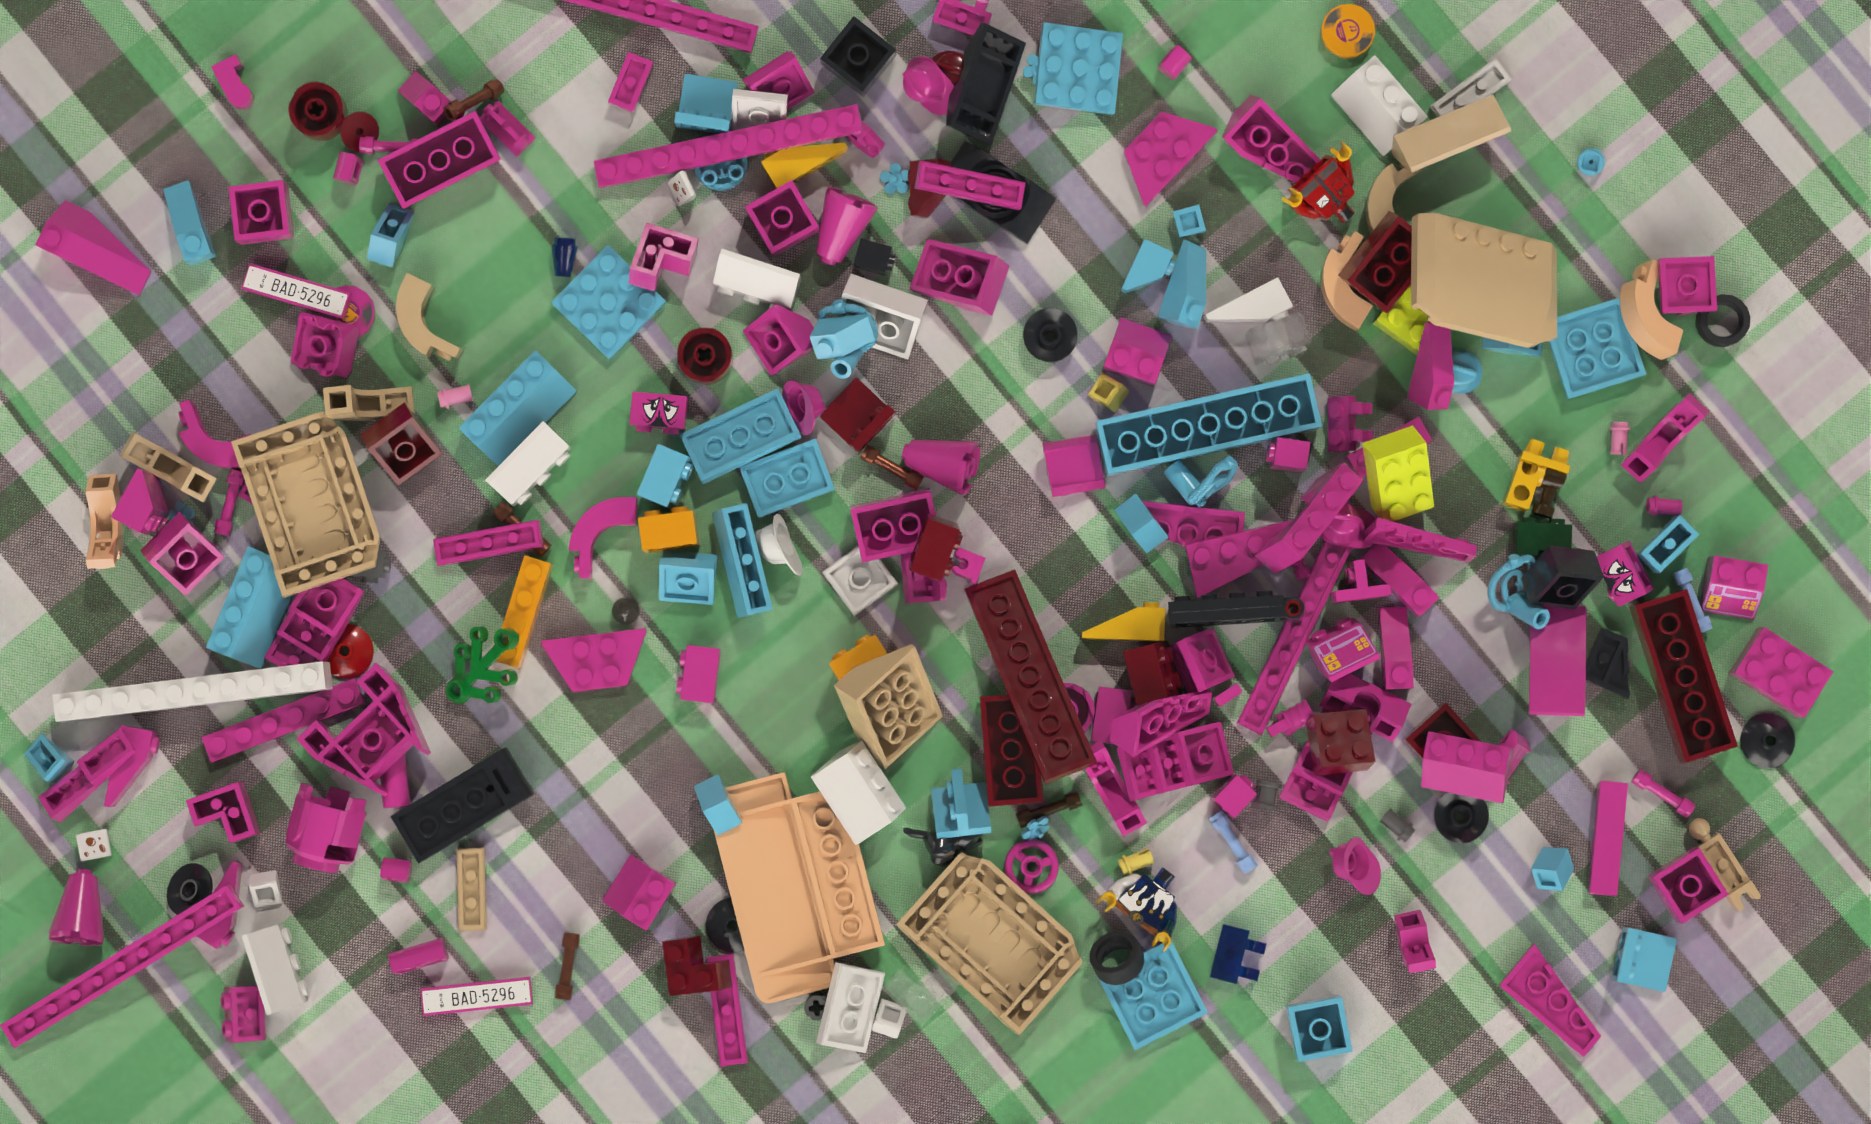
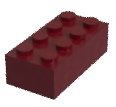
(1008, 760)

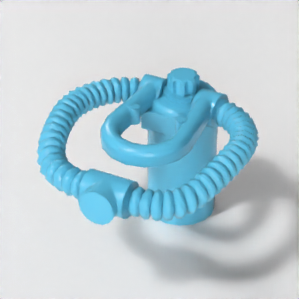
(843, 366)
(1195, 492)
(1517, 603)

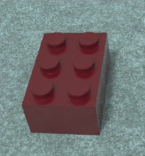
(1382, 263)

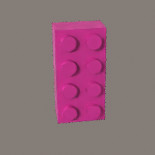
(439, 159)

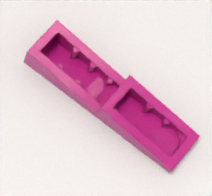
(88, 776)
(1608, 837)

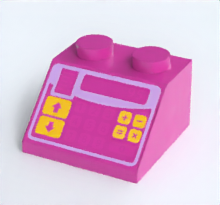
(1733, 587)
(1341, 649)

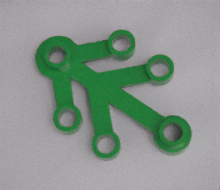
(460, 688)

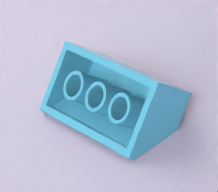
(517, 408)
(250, 612)

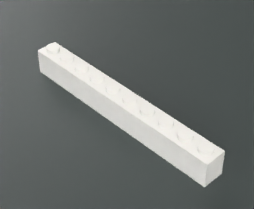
(192, 691)

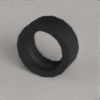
(1743, 325)
(1109, 943)

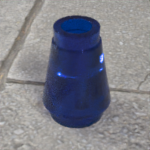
(564, 255)

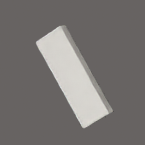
(1476, 87)

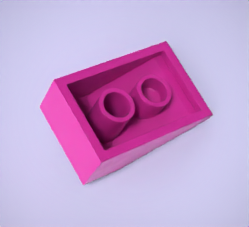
(960, 276)

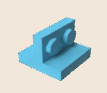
(687, 577)
(960, 808)

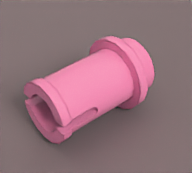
(454, 396)
(1619, 438)

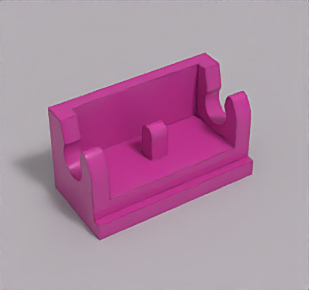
(972, 565)

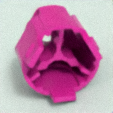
(325, 830)

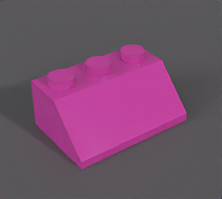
(143, 504)
(890, 524)
(1466, 767)

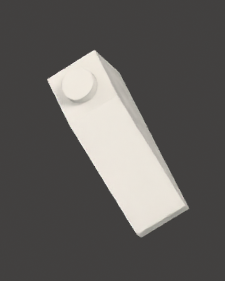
(1258, 305)

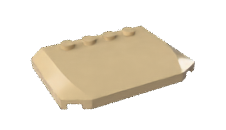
(1484, 280)
(309, 502)
(992, 940)

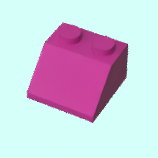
(1137, 352)
(639, 892)

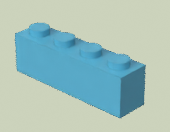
(742, 560)

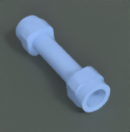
(1682, 578)
(1246, 861)

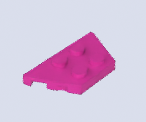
(1164, 151)
(596, 659)

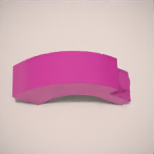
(1664, 437)
(201, 443)
(604, 515)
(1114, 791)

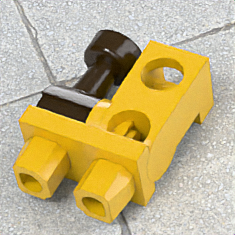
(1537, 471)

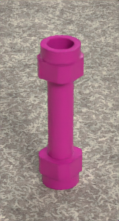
(369, 145)
(224, 525)
(1682, 805)

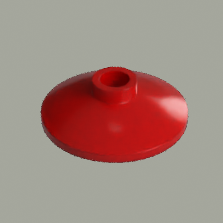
(359, 657)

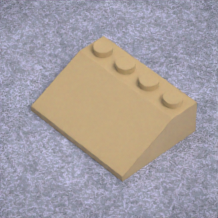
(889, 703)

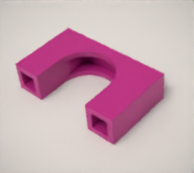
(1324, 501)

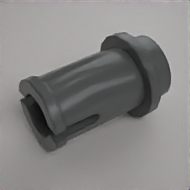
(1397, 825)

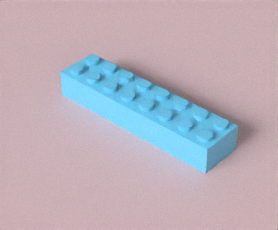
(1208, 424)

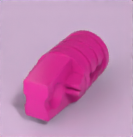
(867, 141)
(1291, 719)

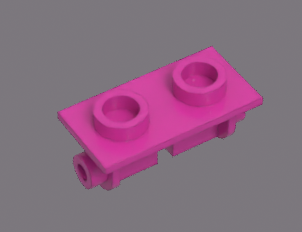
(507, 128)

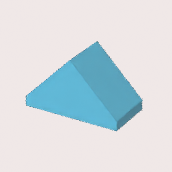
(1141, 523)
(48, 758)
(717, 804)

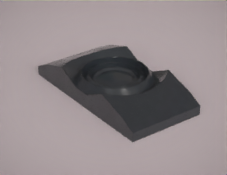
(984, 83)
(1035, 201)

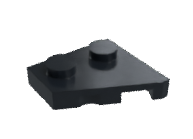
(1608, 663)

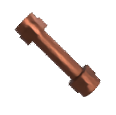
(456, 109)
(871, 455)
(505, 513)
(564, 989)

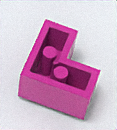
(661, 250)
(231, 806)

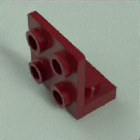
(857, 415)

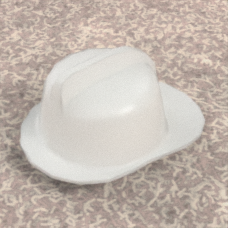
(777, 546)

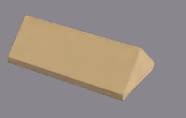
(1450, 134)

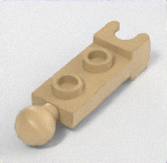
(1723, 863)

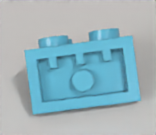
(705, 104)
(1644, 959)

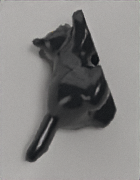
(944, 849)

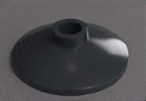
(1047, 321)
(1754, 745)
(1470, 827)
(188, 886)
(717, 927)

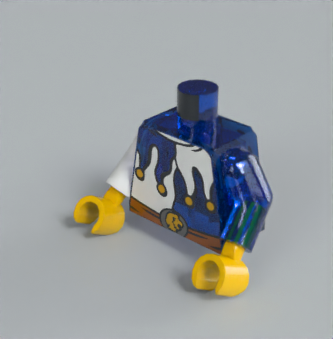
(1146, 903)

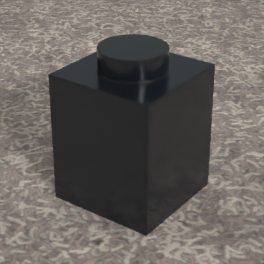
(874, 257)

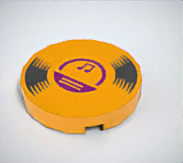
(1347, 31)

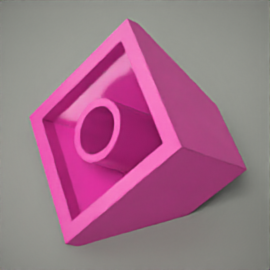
(780, 338)

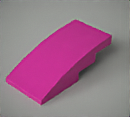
(315, 623)
(1558, 664)
(1177, 762)
(1314, 793)

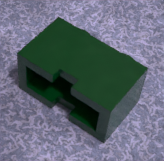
(1536, 537)

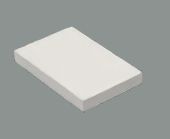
(850, 1007)

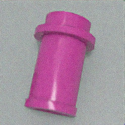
(1663, 506)

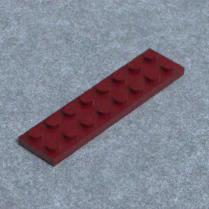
(1030, 676)

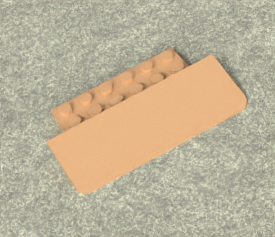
(795, 888)

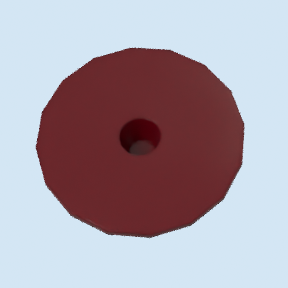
(356, 126)

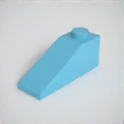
(188, 223)
(1187, 288)

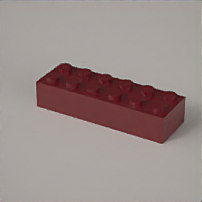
(1683, 676)

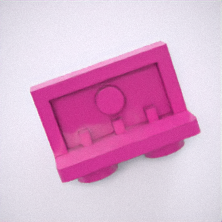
(919, 587)

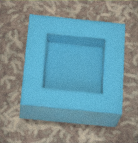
(1189, 221)

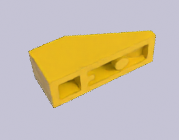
(799, 161)
(1139, 624)

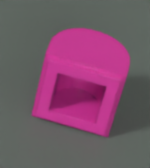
(1174, 62)
(348, 168)
(396, 870)

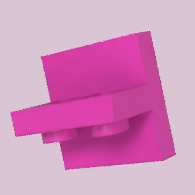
(781, 77)
(1687, 285)
(1356, 577)
(1202, 661)

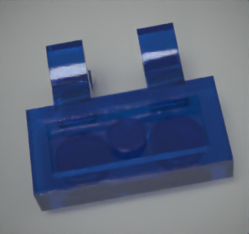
(1230, 953)

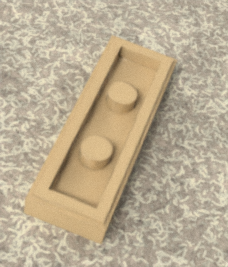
(471, 889)

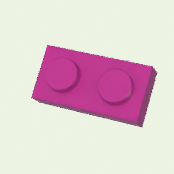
(630, 82)

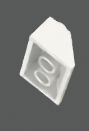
(1378, 104)
(756, 280)
(894, 312)
(529, 465)
(858, 792)
(275, 968)

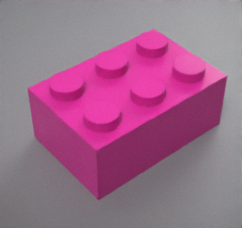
(1780, 672)

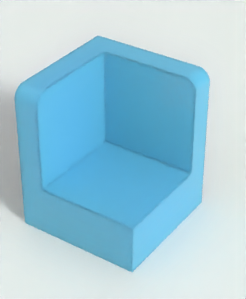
(1552, 868)

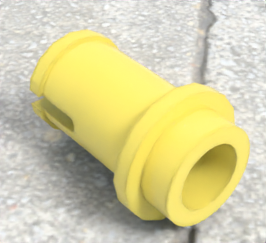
(1135, 861)

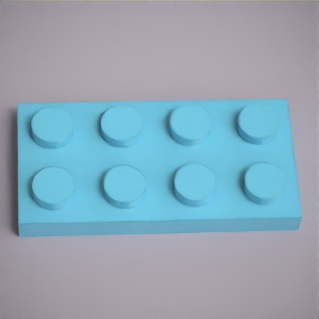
(740, 436)

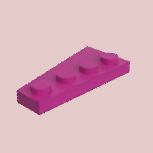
(1194, 523)
(1417, 540)
(1227, 556)
(1543, 994)

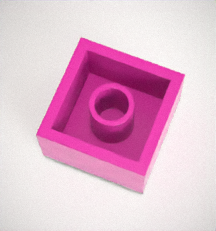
(261, 212)
(782, 218)
(182, 553)
(1687, 885)

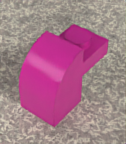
(1414, 941)

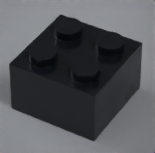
(858, 56)
(1562, 577)

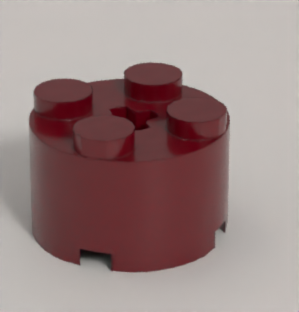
(303, 110)
(704, 340)

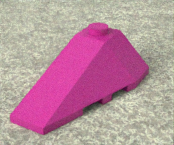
(1267, 140)
(87, 243)

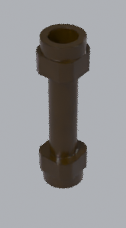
(1070, 801)

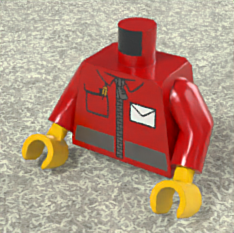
(1325, 188)

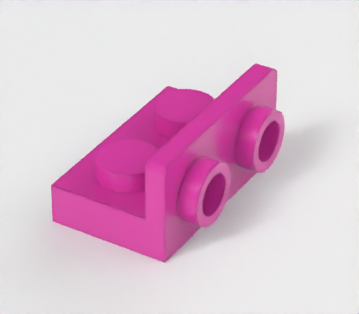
(243, 1014)

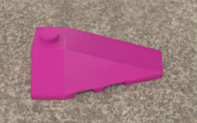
(1156, 720)

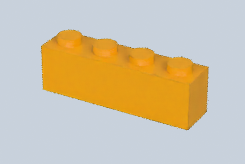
(525, 607)

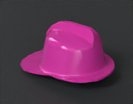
(927, 84)
(803, 404)
(1349, 527)
(1357, 864)

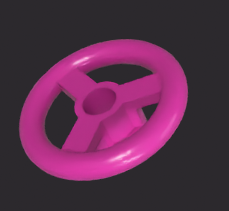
(1051, 860)

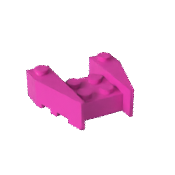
(373, 737)

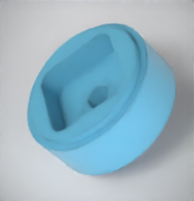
(1591, 161)

